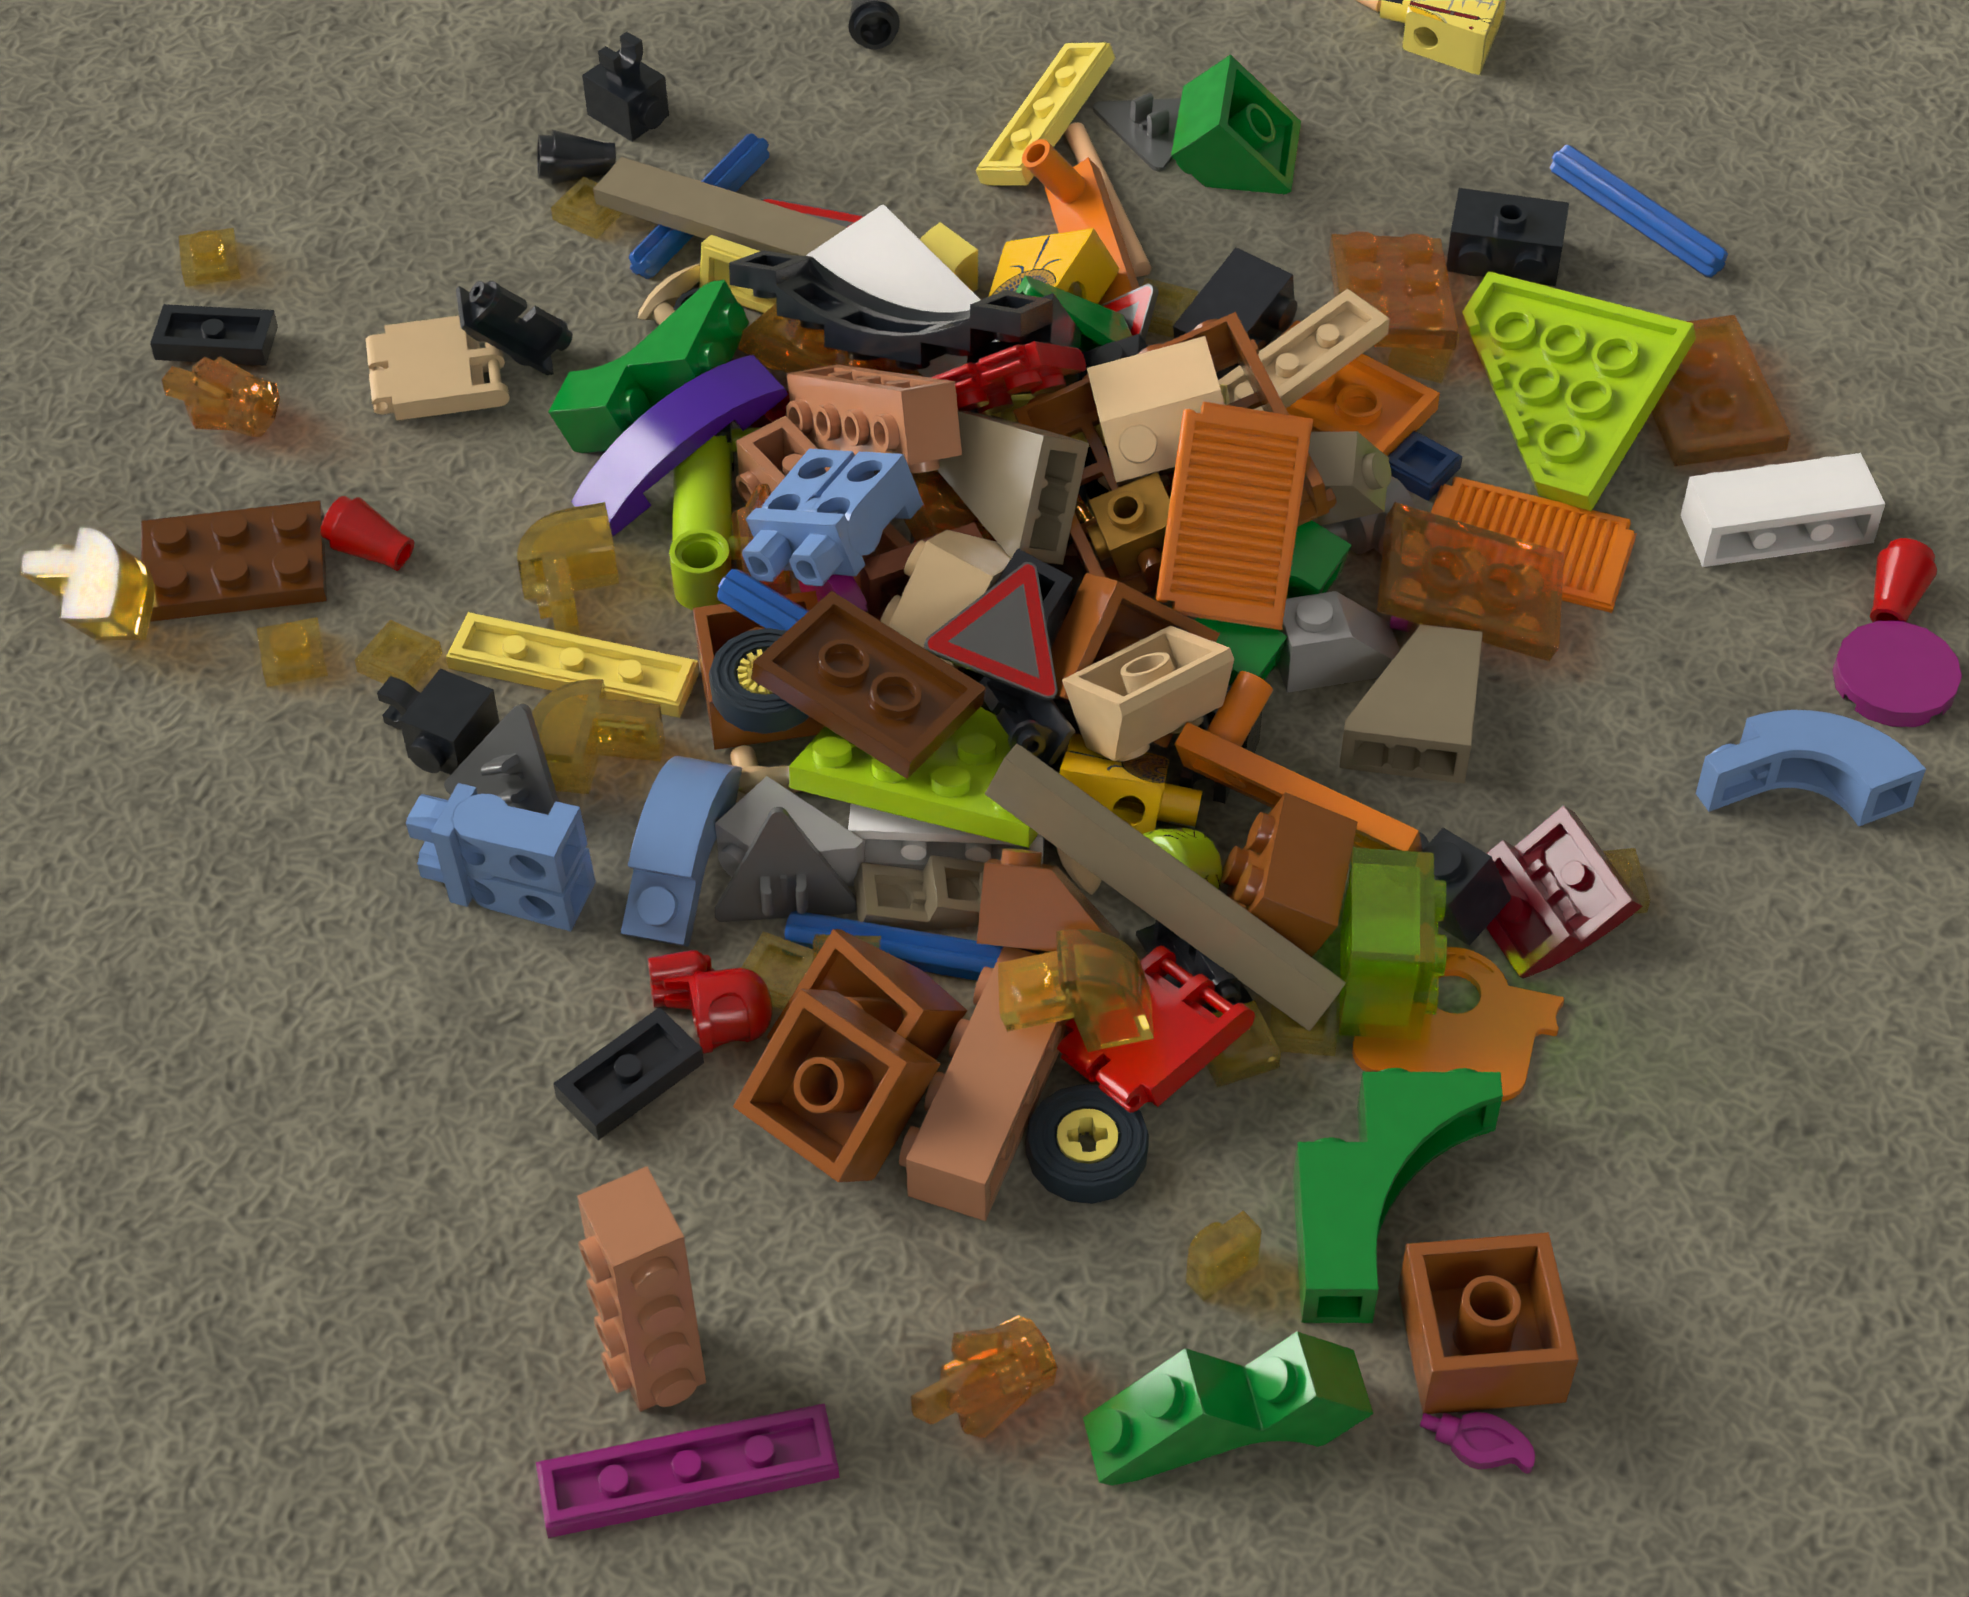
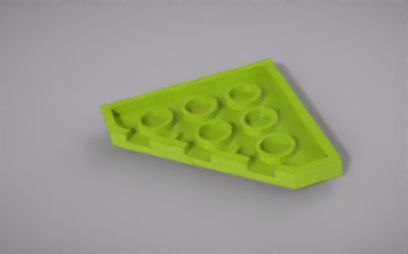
(1572, 378)
(942, 791)

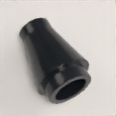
(873, 23)
(571, 157)

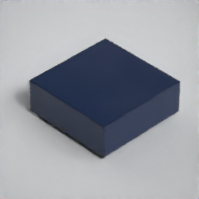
(1423, 465)

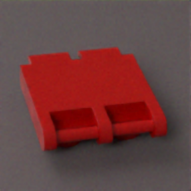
(1017, 369)
(1182, 1044)

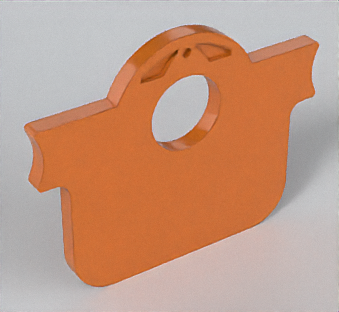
(1487, 1039)

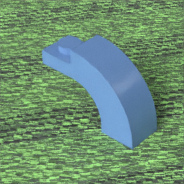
(1817, 753)
(675, 846)

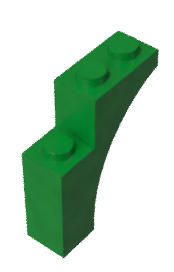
(1350, 1186)

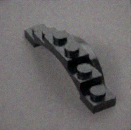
(878, 328)

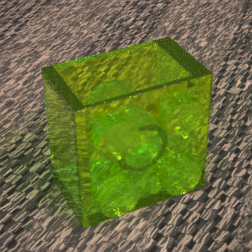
(1390, 944)

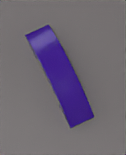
(673, 431)

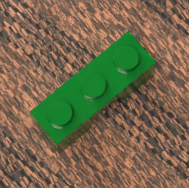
(1314, 569)

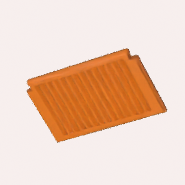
(1234, 514)
(1592, 541)

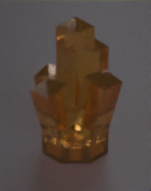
(224, 396)
(989, 1377)

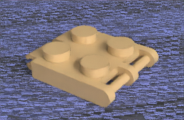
(432, 370)

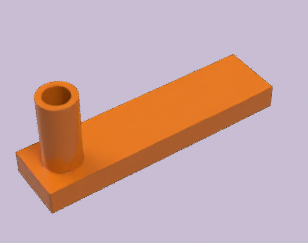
(1081, 203)
(1220, 756)

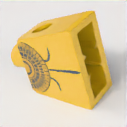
(1066, 260)
(1131, 788)

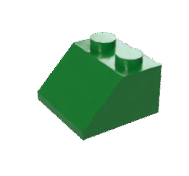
(1235, 132)

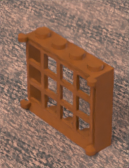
(1075, 411)

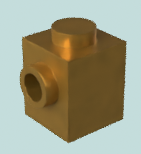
(1130, 522)

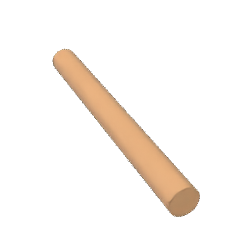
(1083, 148)

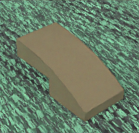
(920, 900)

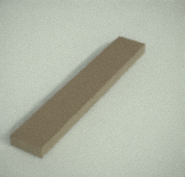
(709, 210)
(1164, 887)

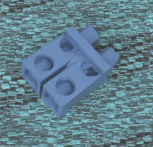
(829, 519)
(505, 855)

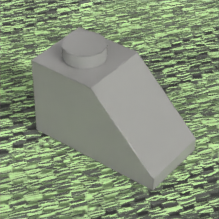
(1332, 642)
(743, 821)

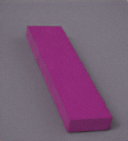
(686, 1470)

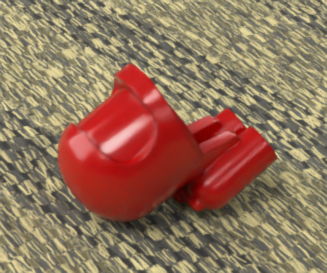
(723, 1003)

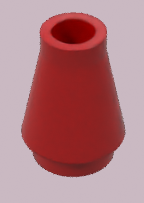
(364, 533)
(1901, 579)

